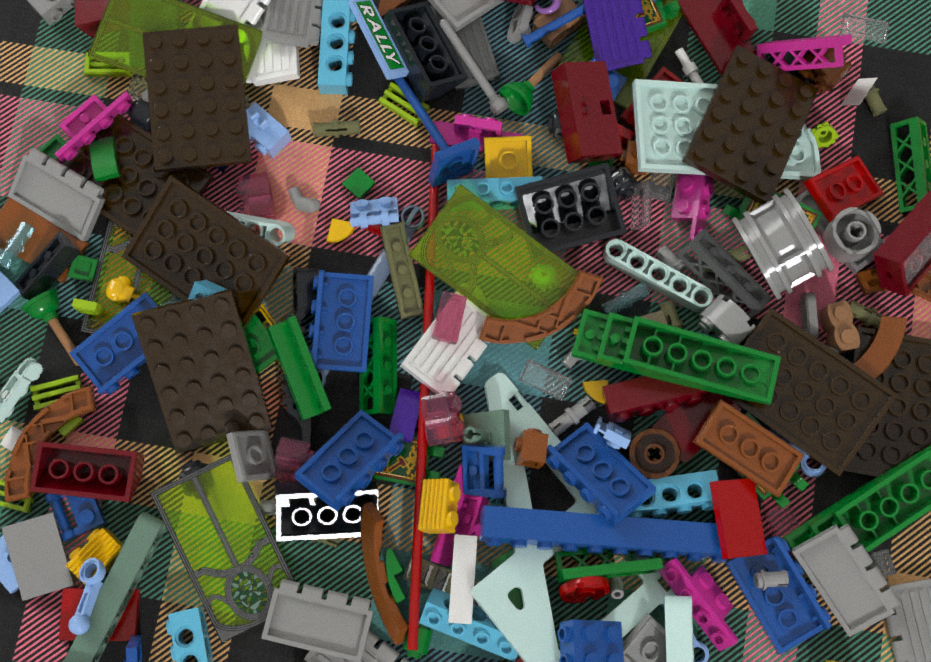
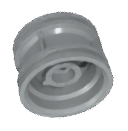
(783, 243)

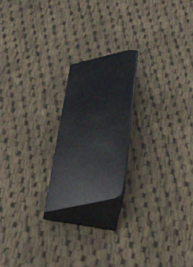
(47, 267)

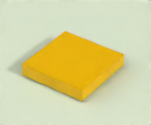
(508, 157)

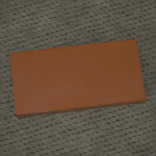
(10, 219)
(748, 448)

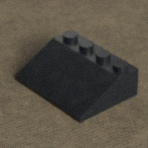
(571, 209)

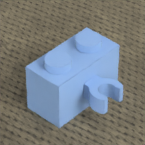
(266, 131)

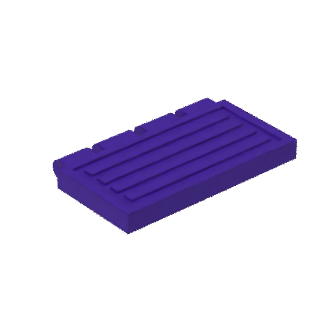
(617, 32)

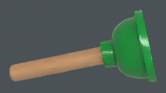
(520, 94)
(45, 307)

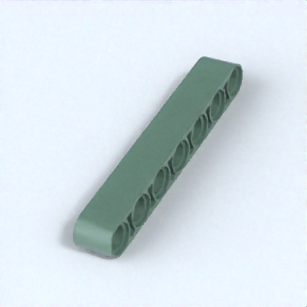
(118, 588)

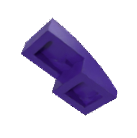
(405, 414)

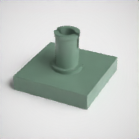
(488, 429)

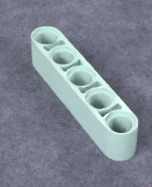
(268, 228)
(662, 286)
(679, 629)

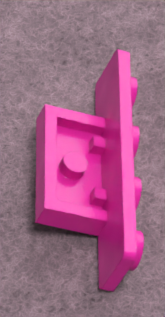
(88, 121)
(469, 127)
(692, 201)
(468, 524)
(708, 601)

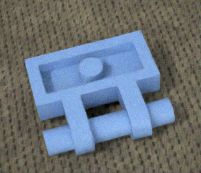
(374, 212)

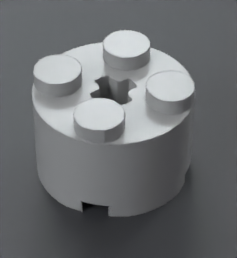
(839, 233)
(725, 321)

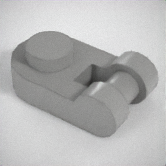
(520, 23)

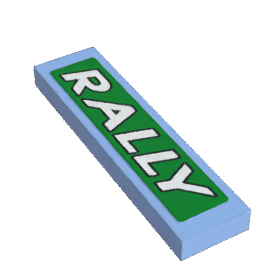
(379, 38)

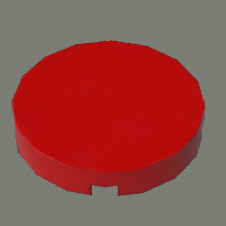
(581, 588)

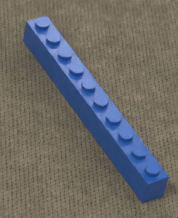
(593, 533)

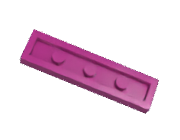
(805, 44)

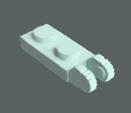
(18, 386)

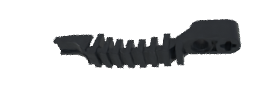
(302, 301)

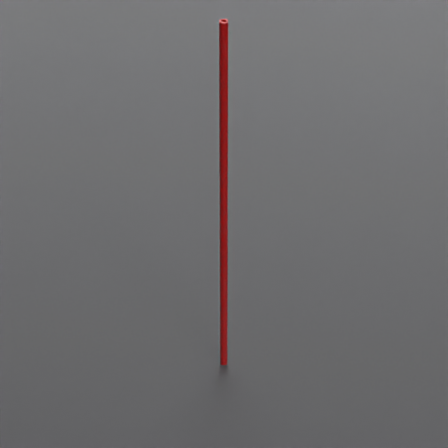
(415, 585)

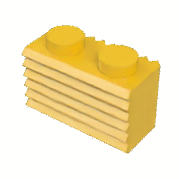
(439, 506)
(101, 545)

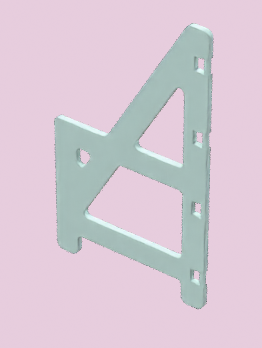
(532, 628)

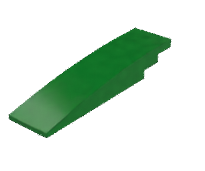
(676, 356)
(877, 507)

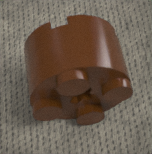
(824, 78)
(657, 467)

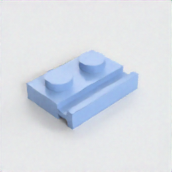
(613, 433)

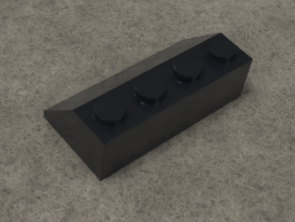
(425, 51)
(307, 517)

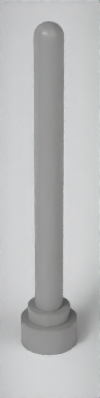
(497, 103)

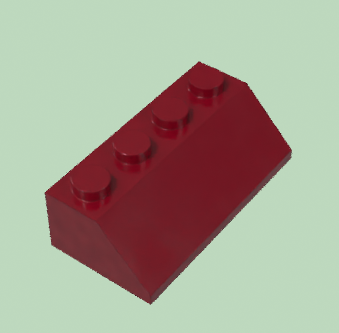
(86, 471)

